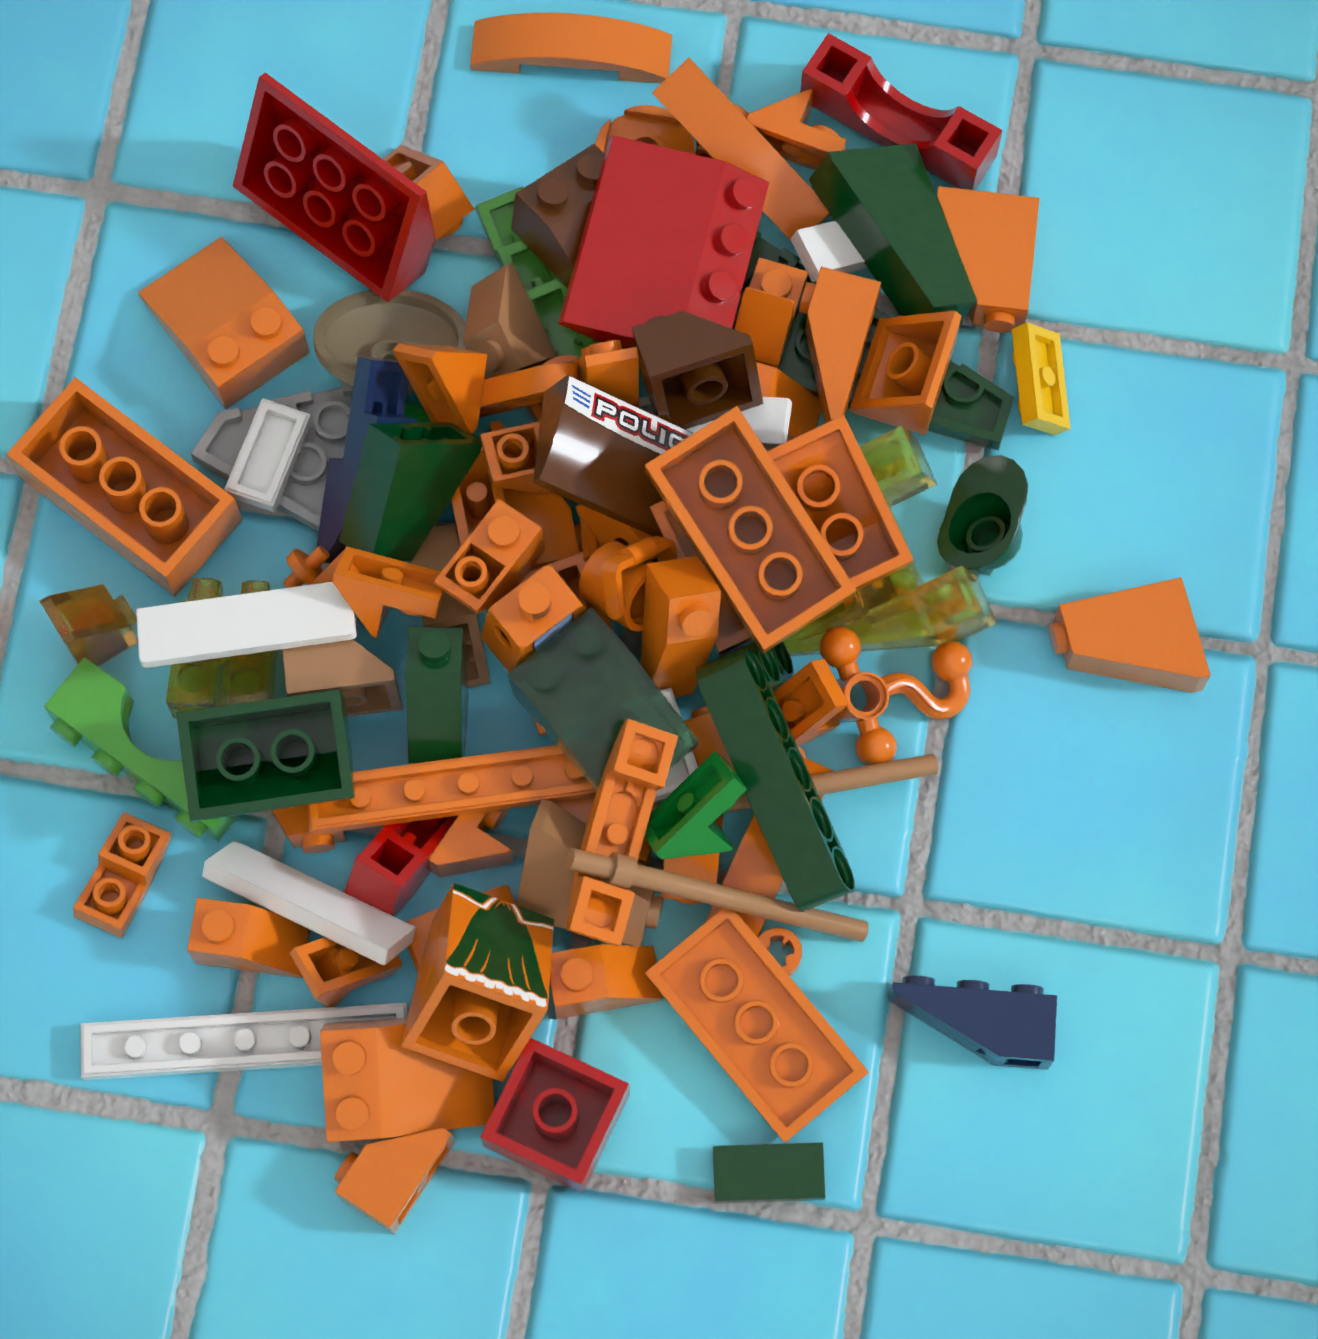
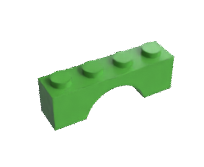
(97, 712)

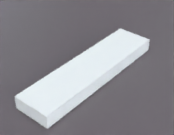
(309, 902)

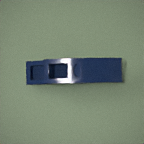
(376, 398)

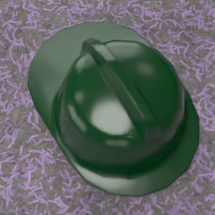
(984, 515)

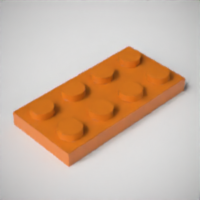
(756, 1023)

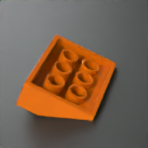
(841, 500)

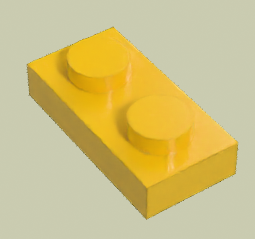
(1040, 379)

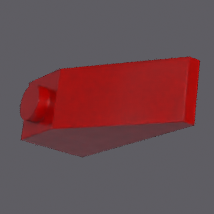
(396, 863)

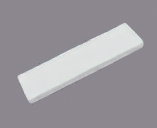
(243, 624)

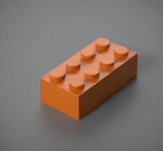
(125, 486)
(749, 529)

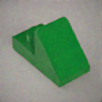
(686, 818)

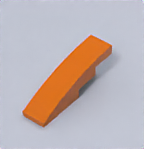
(733, 139)

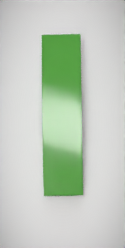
(542, 286)

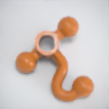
(876, 744)

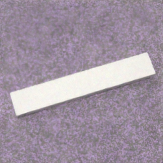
(215, 1041)

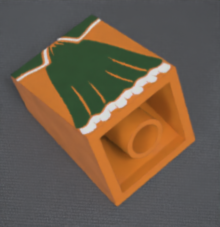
(480, 983)

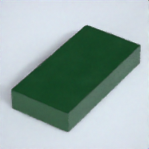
(768, 1173)

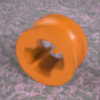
(788, 938)

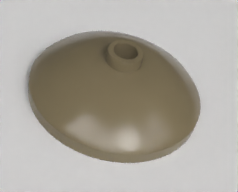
(372, 328)

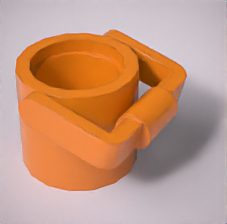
(616, 578)

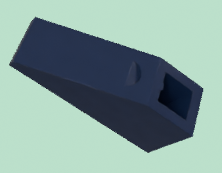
(993, 1024)

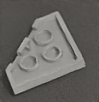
(324, 440)

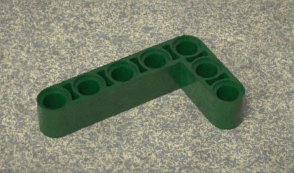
(773, 771)

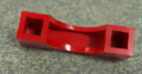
(854, 92)

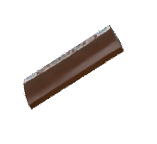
(597, 452)

